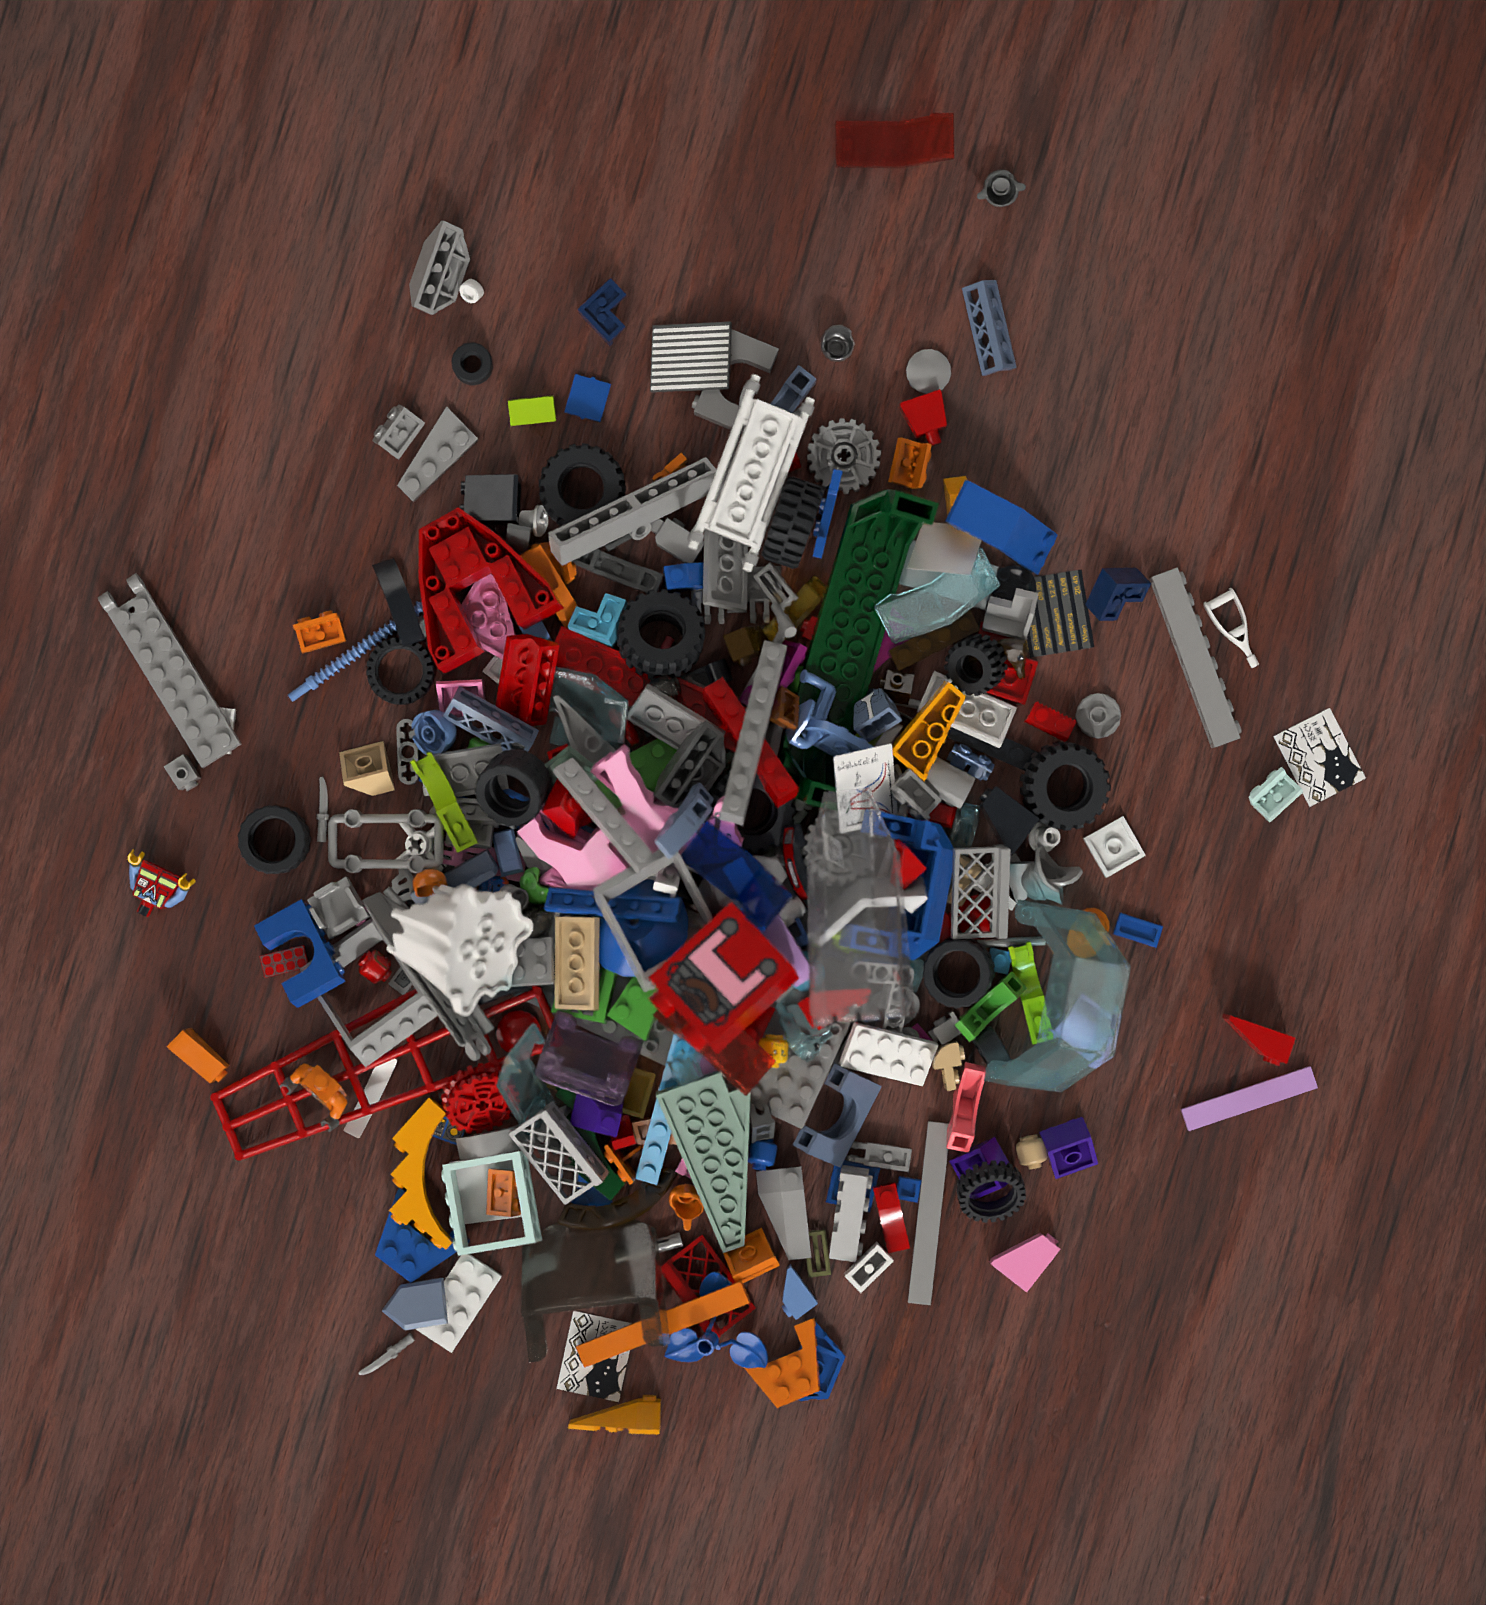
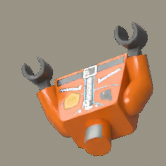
(321, 1087)

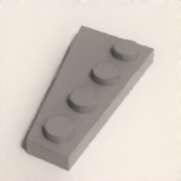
(441, 449)

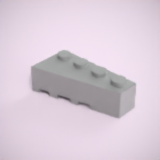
(849, 1213)

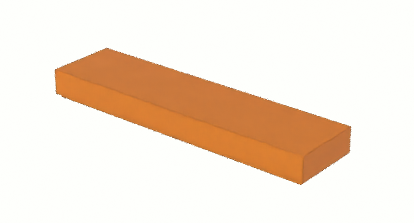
(542, 565)

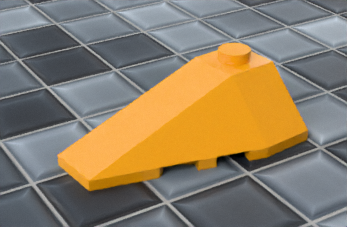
(637, 1416)

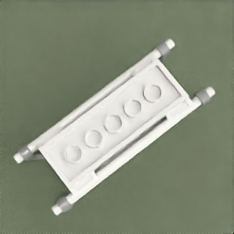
(753, 474)

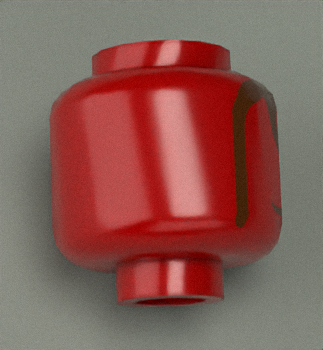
(374, 966)

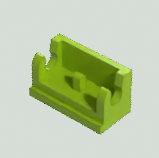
(532, 410)

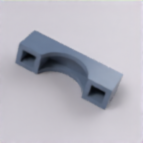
(794, 390)

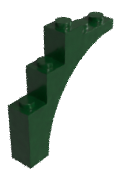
(612, 1182)

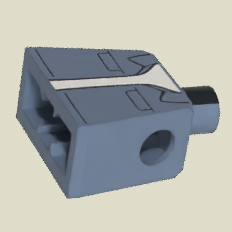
(875, 714)

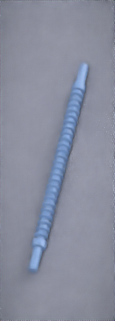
(312, 682)

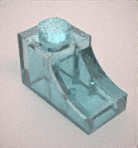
(964, 826)

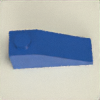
(683, 577)

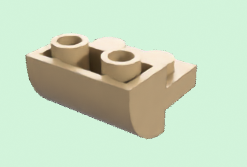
(946, 1058)

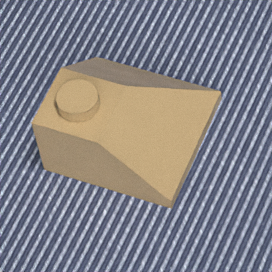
(367, 769)

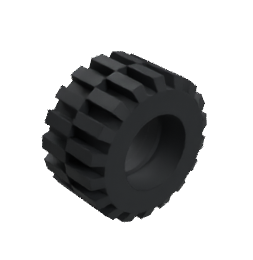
(987, 653)

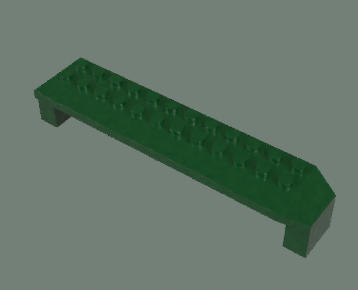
(848, 625)

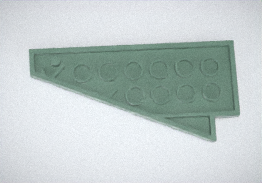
(713, 1140)

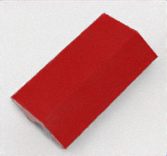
(527, 678)

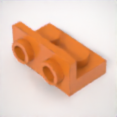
(502, 1193)

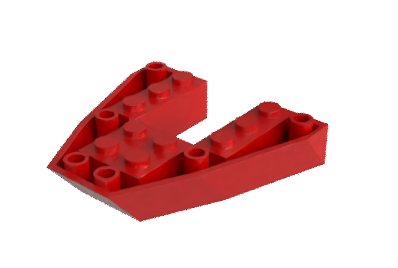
(457, 554)

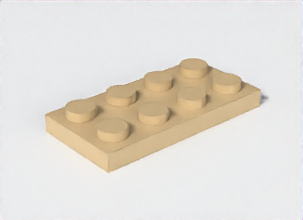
(577, 963)

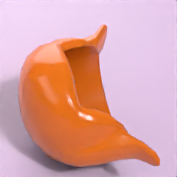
(686, 1203)

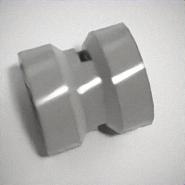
(517, 893)

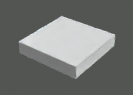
(1114, 847)

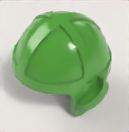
(530, 883)

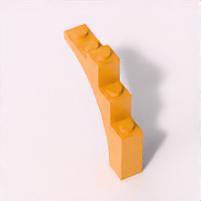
(410, 1173)

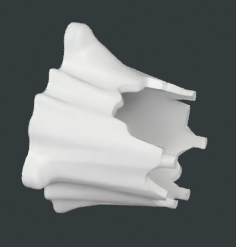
(463, 942)

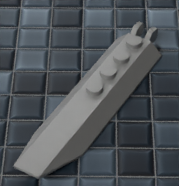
(462, 1028)

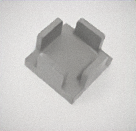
(337, 907)

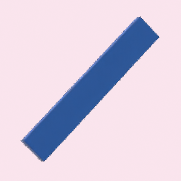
(622, 906)

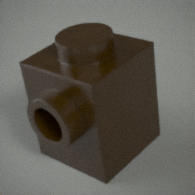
(897, 686)

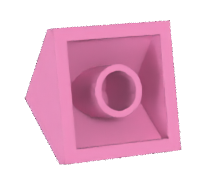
(447, 689)

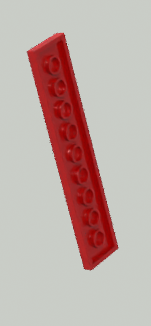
(592, 657)

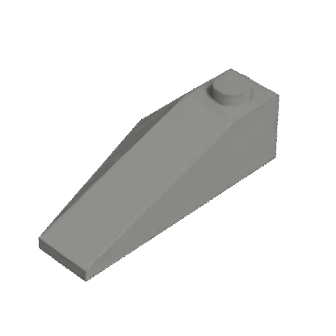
(785, 1204)

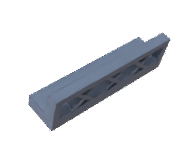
(993, 325)
(492, 719)
(469, 873)

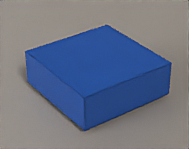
(908, 1188)

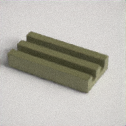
(814, 1233)

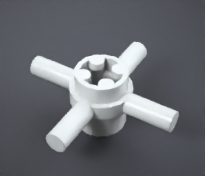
(412, 848)

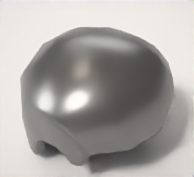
(837, 343)

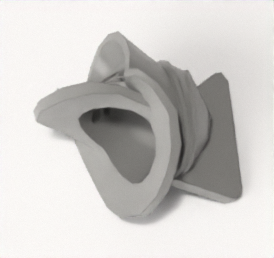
(1041, 878)

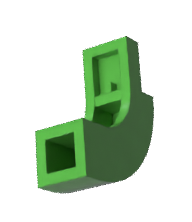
(990, 1005)

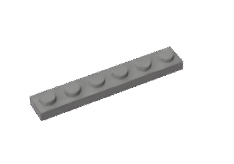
(605, 816)

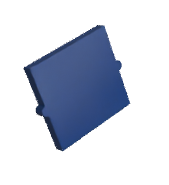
(587, 398)

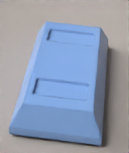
(507, 852)

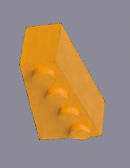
(927, 731)

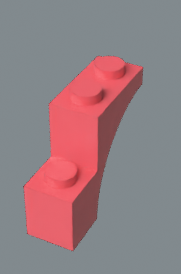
(965, 1106)

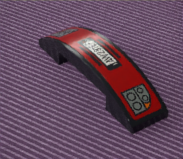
(794, 865)

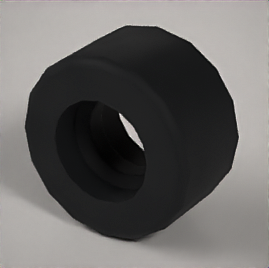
(462, 353)
(990, 1046)

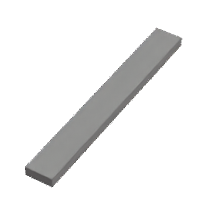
(928, 1214)

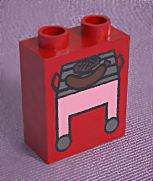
(721, 980)

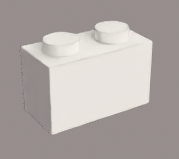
(868, 1267)

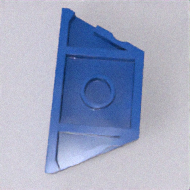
(830, 1362)

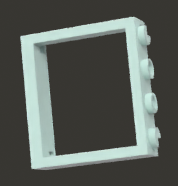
(525, 1195)

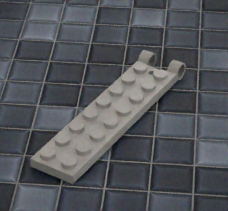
(171, 674)

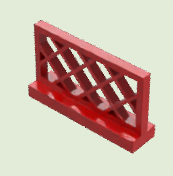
(686, 1294)

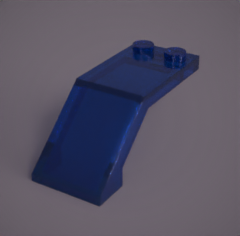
(737, 875)

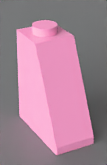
(1027, 1259)

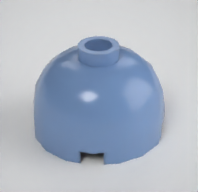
(433, 732)

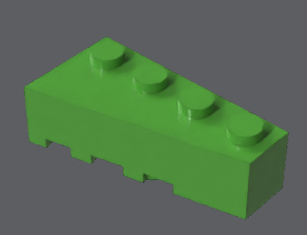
(634, 1010)

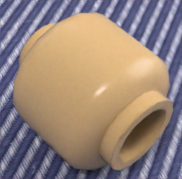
(1031, 1151)

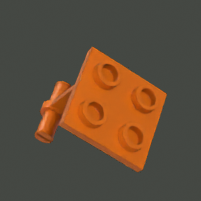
(625, 1170)

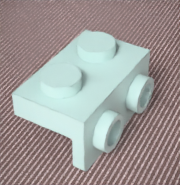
(1274, 794)

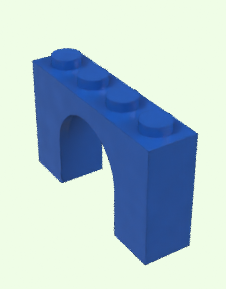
(323, 971)

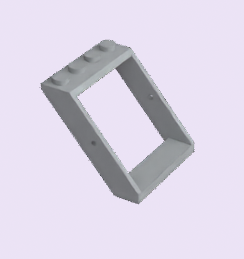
(625, 881)
(394, 1026)

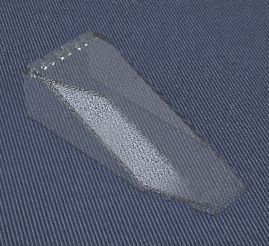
(856, 915)

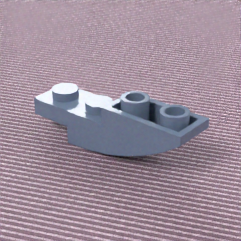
(685, 821)

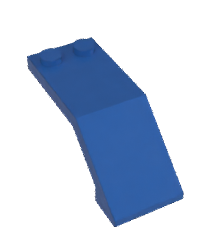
(1002, 526)

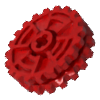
(474, 1100)

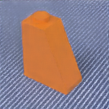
(199, 1055)

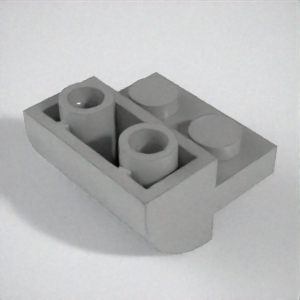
(949, 782)

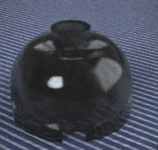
(540, 918)

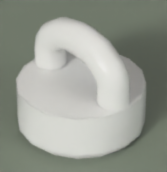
(471, 291)

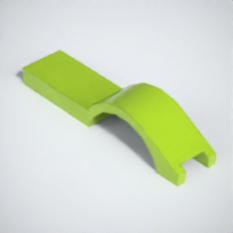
(445, 802)
(1033, 997)

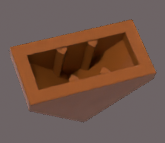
(785, 709)

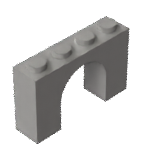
(746, 350)

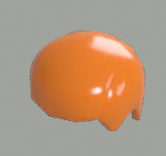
(426, 880)

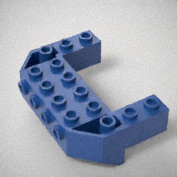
(935, 852)

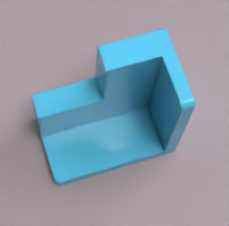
(600, 625)

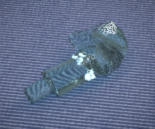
(802, 1045)

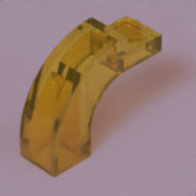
(809, 598)

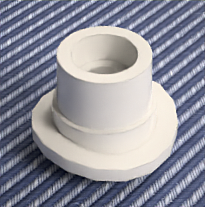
(535, 519)
(1043, 836)

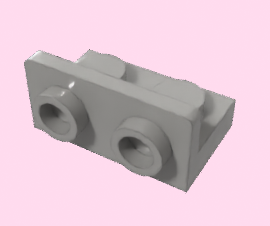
(398, 431)

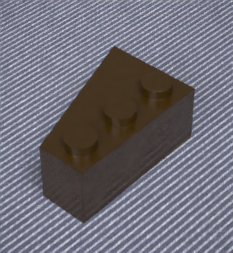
(745, 644)

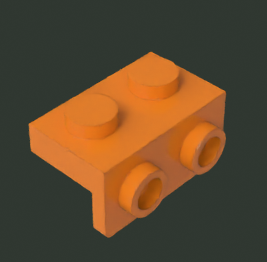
(910, 463)
(319, 632)

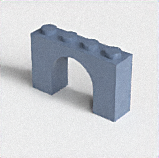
(836, 1141)

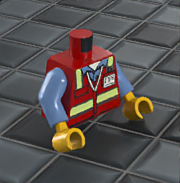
(155, 885)

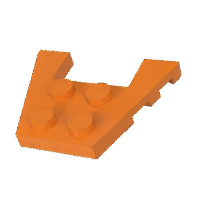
(793, 1374)

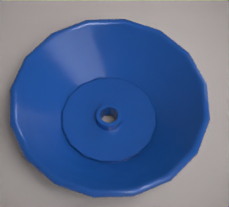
(649, 940)

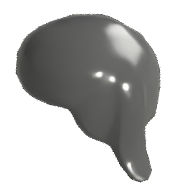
(1001, 188)

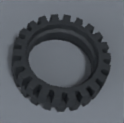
(399, 698)
(990, 1173)

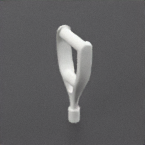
(1233, 634)

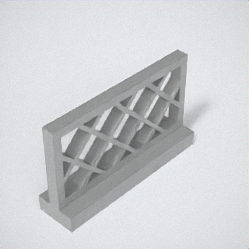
(999, 892)
(574, 1145)

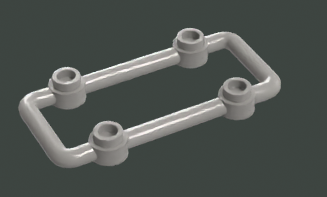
(416, 863)

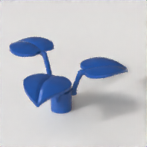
(685, 1345)

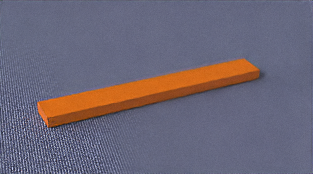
(678, 1319)

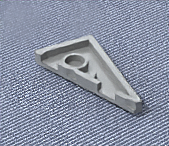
(581, 734)

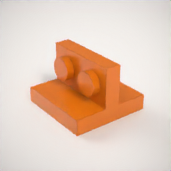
(751, 1259)

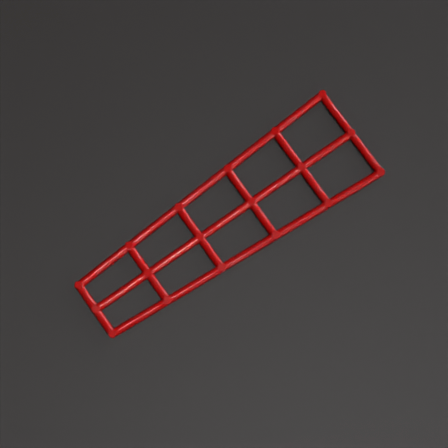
(351, 1072)

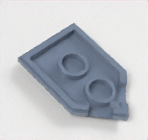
(418, 1304)

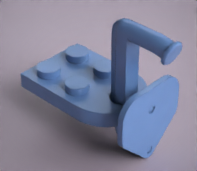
(815, 728)

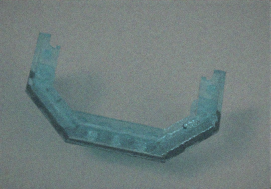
(1080, 1002)

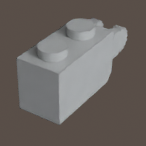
(673, 539)

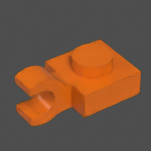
(675, 465)

